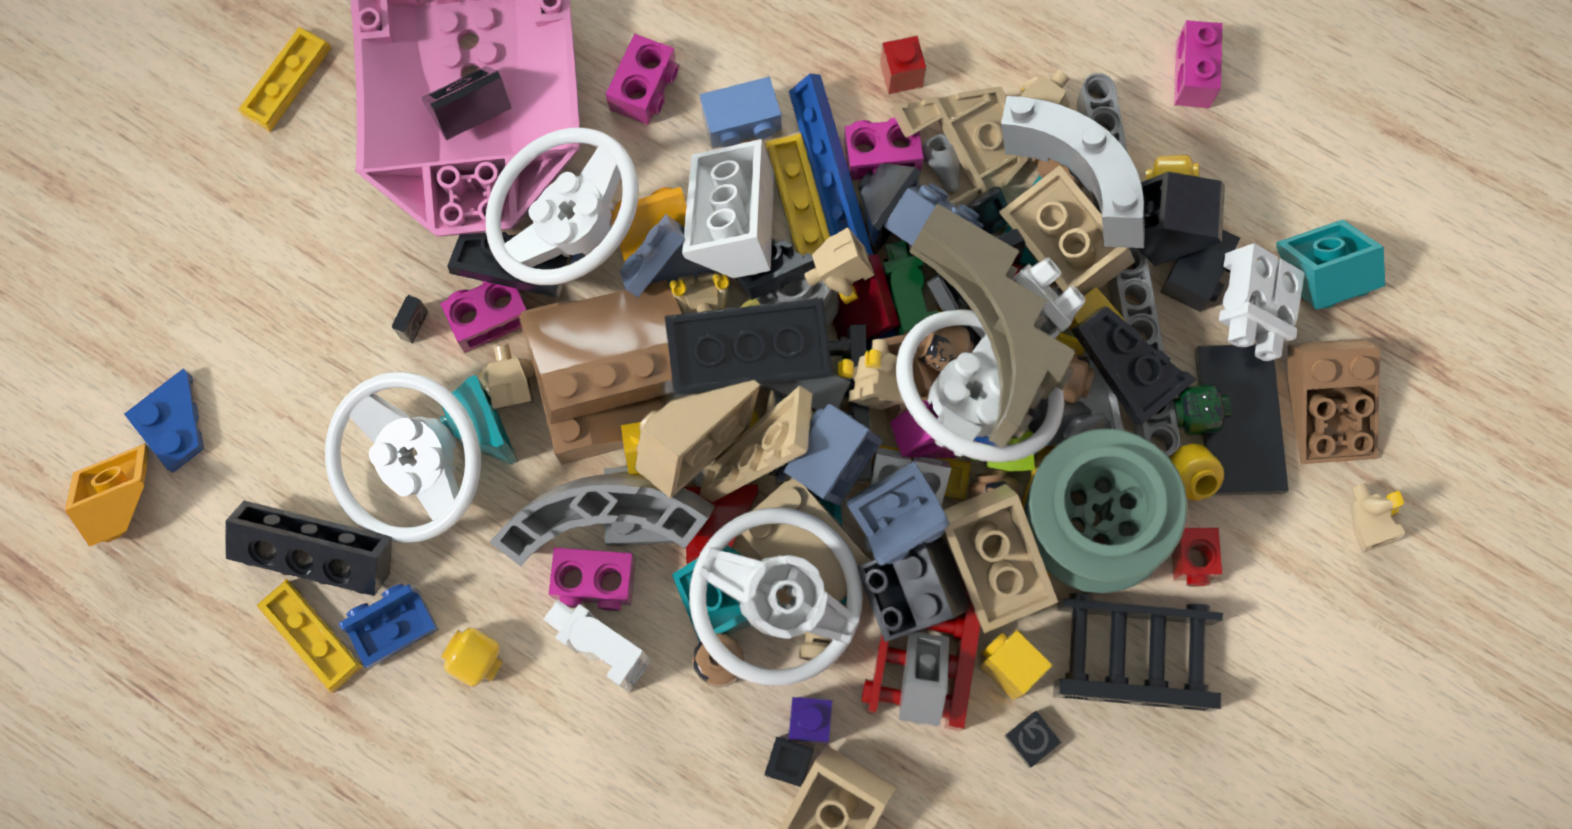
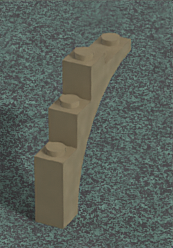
(982, 273)

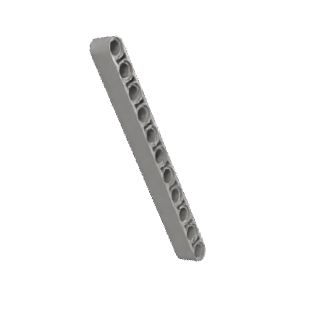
(1136, 281)

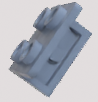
(659, 258)
(899, 514)

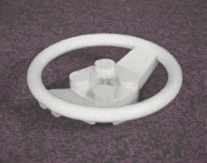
(570, 212)
(967, 396)
(394, 441)
(756, 585)

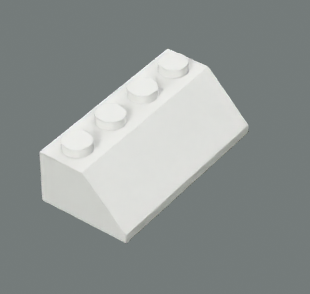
(730, 210)

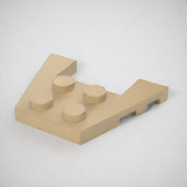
(974, 129)

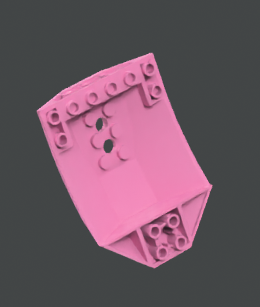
(414, 49)

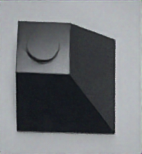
(880, 196)

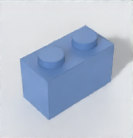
(741, 112)

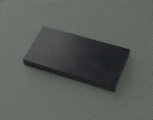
(747, 344)
(1252, 438)

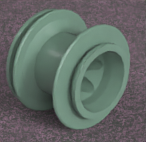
(1131, 469)

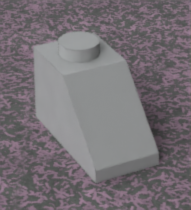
(924, 679)

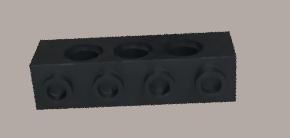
(308, 547)

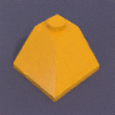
(106, 495)

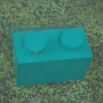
(1336, 263)

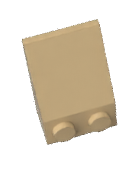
(1069, 230)
(692, 434)
(786, 539)
(997, 558)
(838, 796)

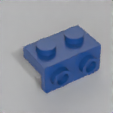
(388, 624)

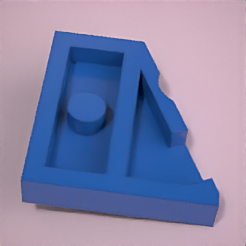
(169, 421)

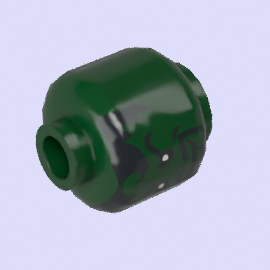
(1201, 409)

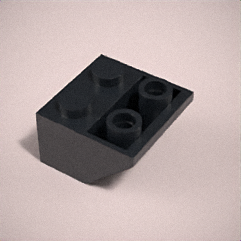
(1181, 215)
(915, 590)

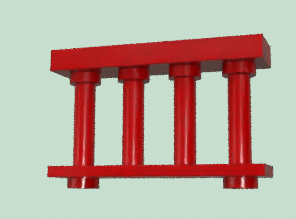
(960, 669)

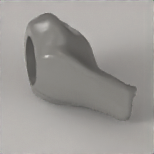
(943, 160)

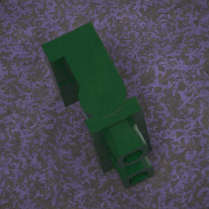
(905, 286)

